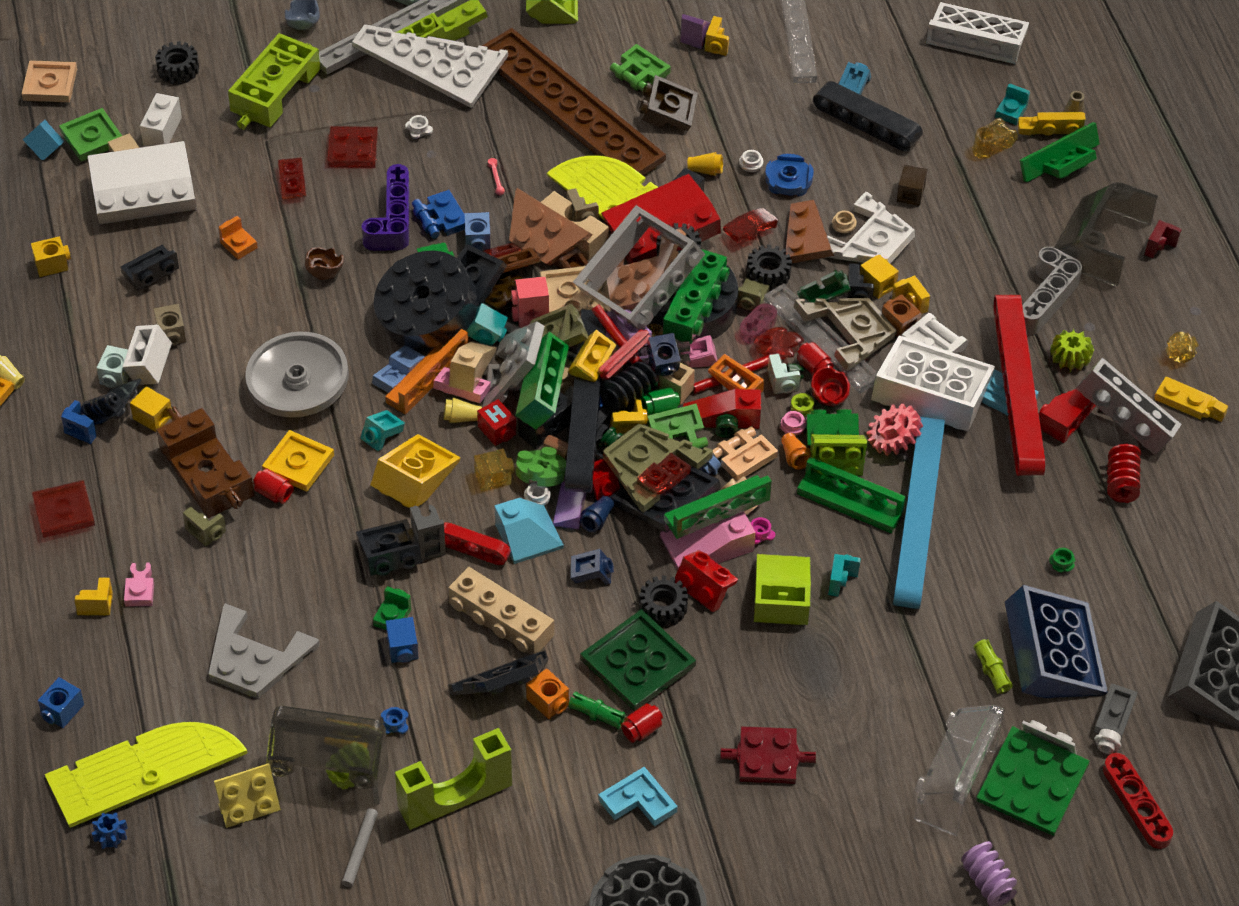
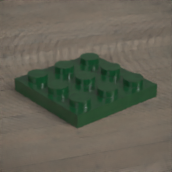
(638, 660)

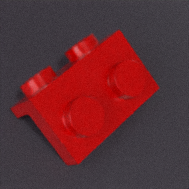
(705, 579)

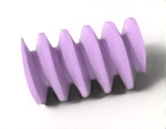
(989, 875)

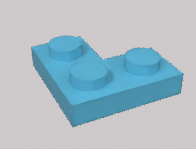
(638, 790)

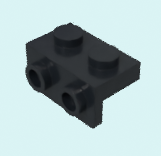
(150, 267)

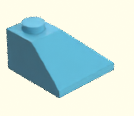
(526, 529)

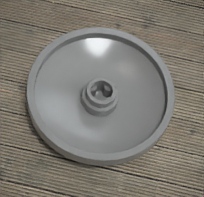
(297, 374)

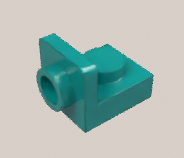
(1013, 104)
(379, 427)
(842, 567)

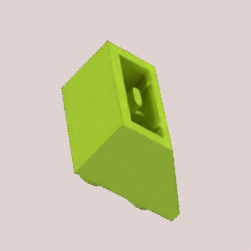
(840, 451)

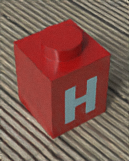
(496, 422)

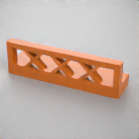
(421, 377)

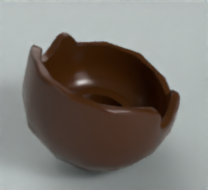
(323, 263)

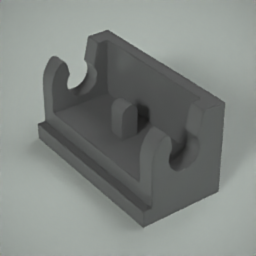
(428, 532)

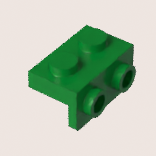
(831, 424)

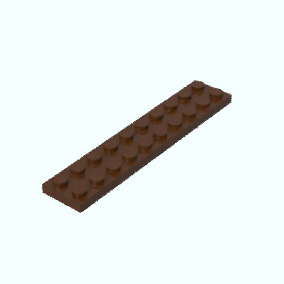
(573, 104)

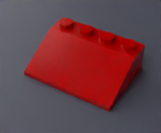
(671, 203)

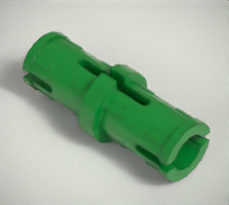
(597, 710)

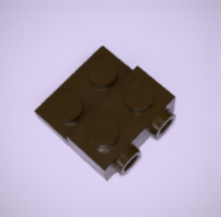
(667, 104)

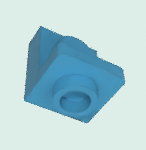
(855, 77)

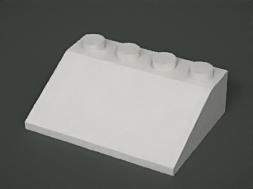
(141, 182)
(932, 382)

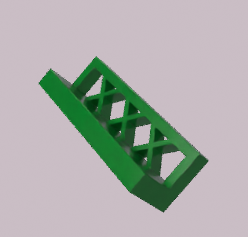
(851, 498)
(718, 506)

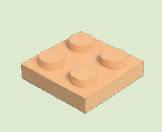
(49, 81)

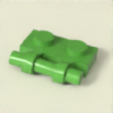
(642, 63)
(680, 422)

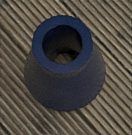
(595, 515)

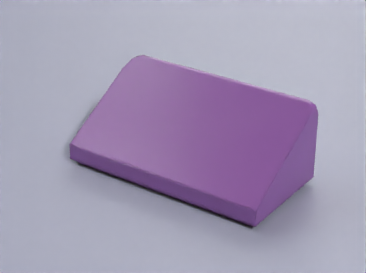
(569, 508)

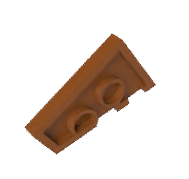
(806, 233)

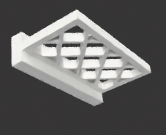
(969, 39)

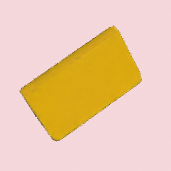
(592, 356)

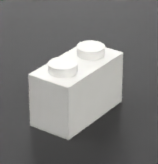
(160, 120)
(147, 354)

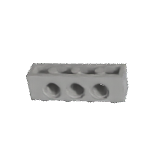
(1128, 406)

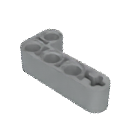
(1060, 277)

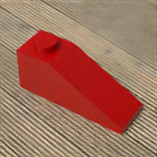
(741, 403)
(1065, 414)

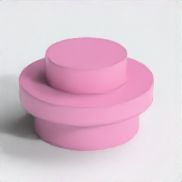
(793, 423)

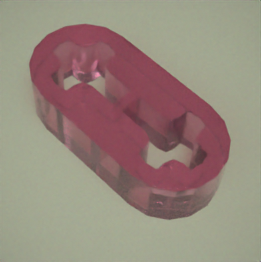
(754, 320)

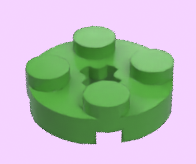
(541, 466)

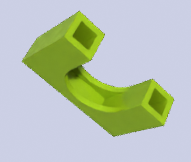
(488, 773)

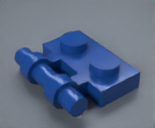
(447, 213)

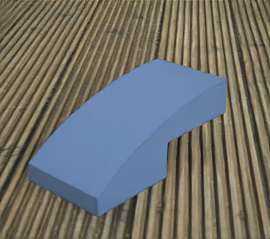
(399, 366)

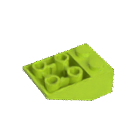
(782, 589)

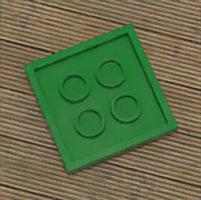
(1033, 781)

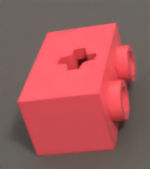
(530, 300)

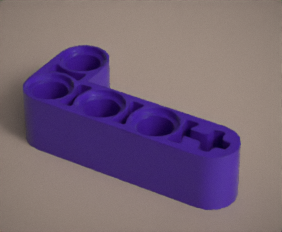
(392, 231)

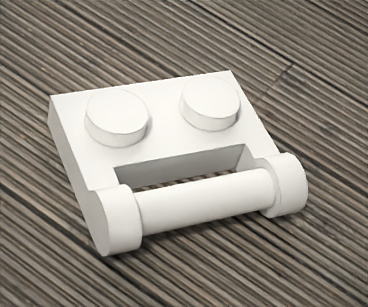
(921, 332)

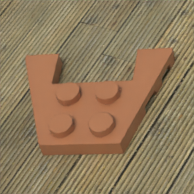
(631, 282)

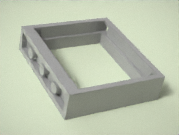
(618, 247)

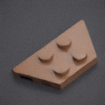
(543, 229)

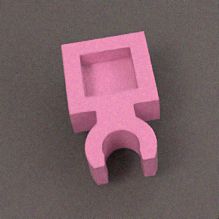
(139, 588)

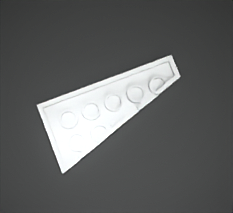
(437, 62)

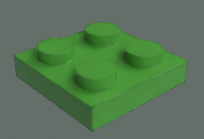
(90, 133)

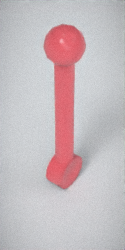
(492, 163)

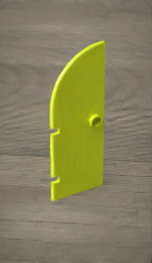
(600, 180)
(132, 772)

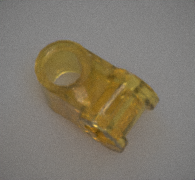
(993, 139)

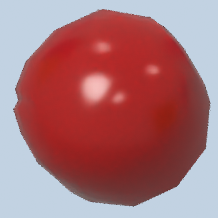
(830, 386)

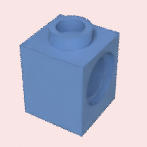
(478, 230)

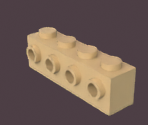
(501, 611)

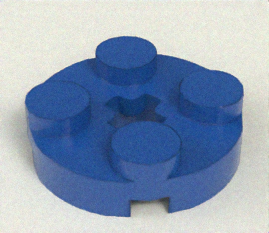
(789, 185)

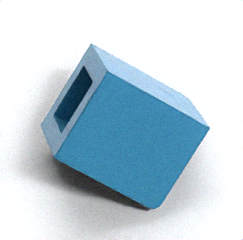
(43, 140)

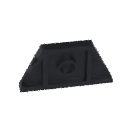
(497, 678)

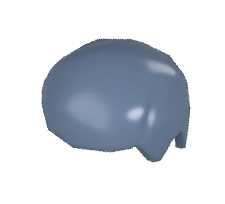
(302, 14)

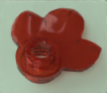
(777, 341)

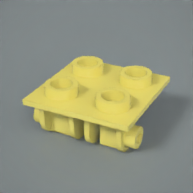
(247, 795)

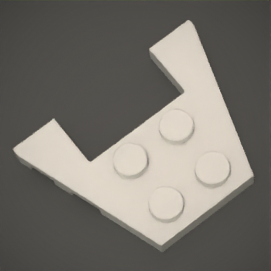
(880, 235)

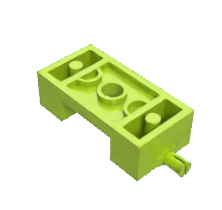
(258, 94)

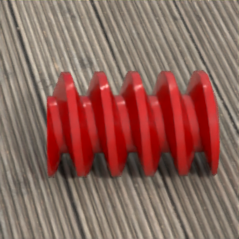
(1124, 473)

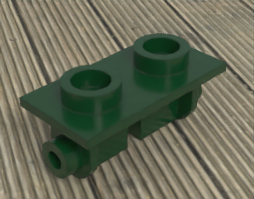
(833, 286)

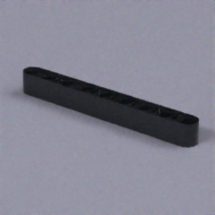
(583, 422)

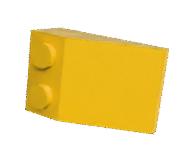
(413, 470)

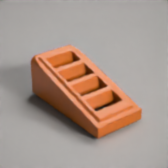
(751, 380)

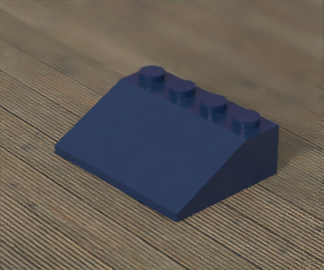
(1054, 645)

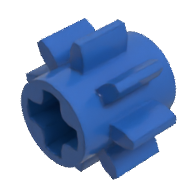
(109, 830)

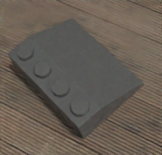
(1210, 666)

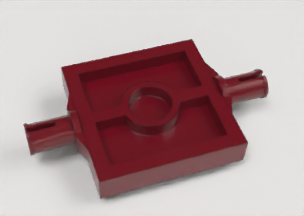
(768, 755)

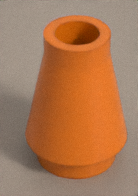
(795, 451)

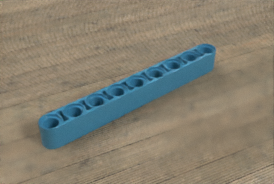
(919, 514)

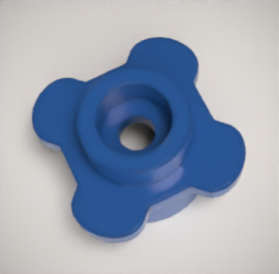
(398, 715)

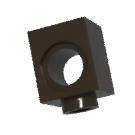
(912, 185)

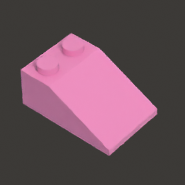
(720, 540)

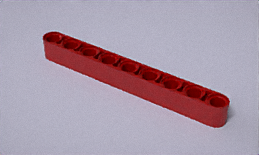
(1019, 385)

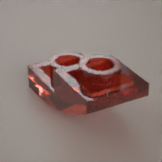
(292, 178)
(747, 225)
(665, 474)

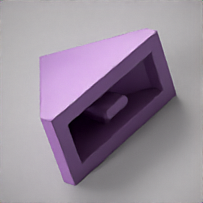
(693, 31)

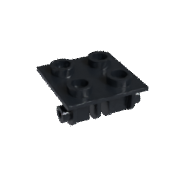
(111, 404)

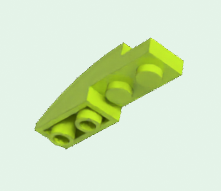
(451, 24)

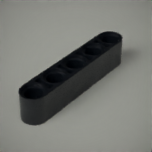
(867, 116)

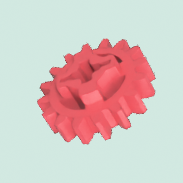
(894, 429)

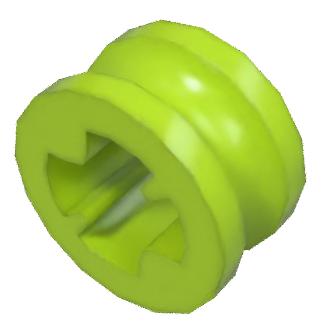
(800, 400)

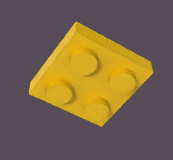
(299, 459)

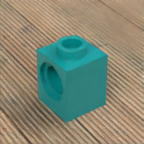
(487, 326)

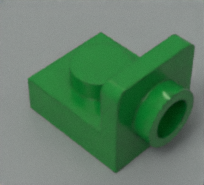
(395, 606)

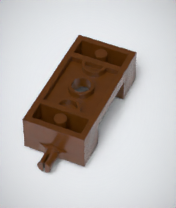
(191, 444)

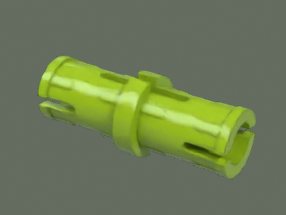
(992, 666)

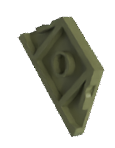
(564, 324)

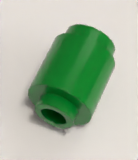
(660, 401)

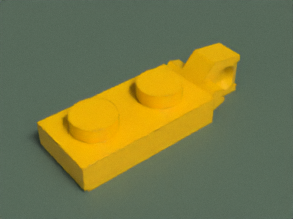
(1051, 123)
(1190, 400)

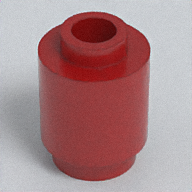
(813, 357)
(272, 486)
(642, 723)

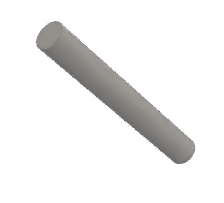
(359, 847)

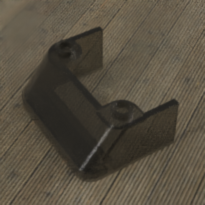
(1087, 244)
(329, 743)

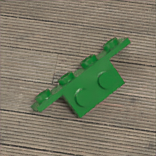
(1062, 155)

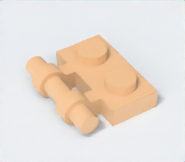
(747, 458)

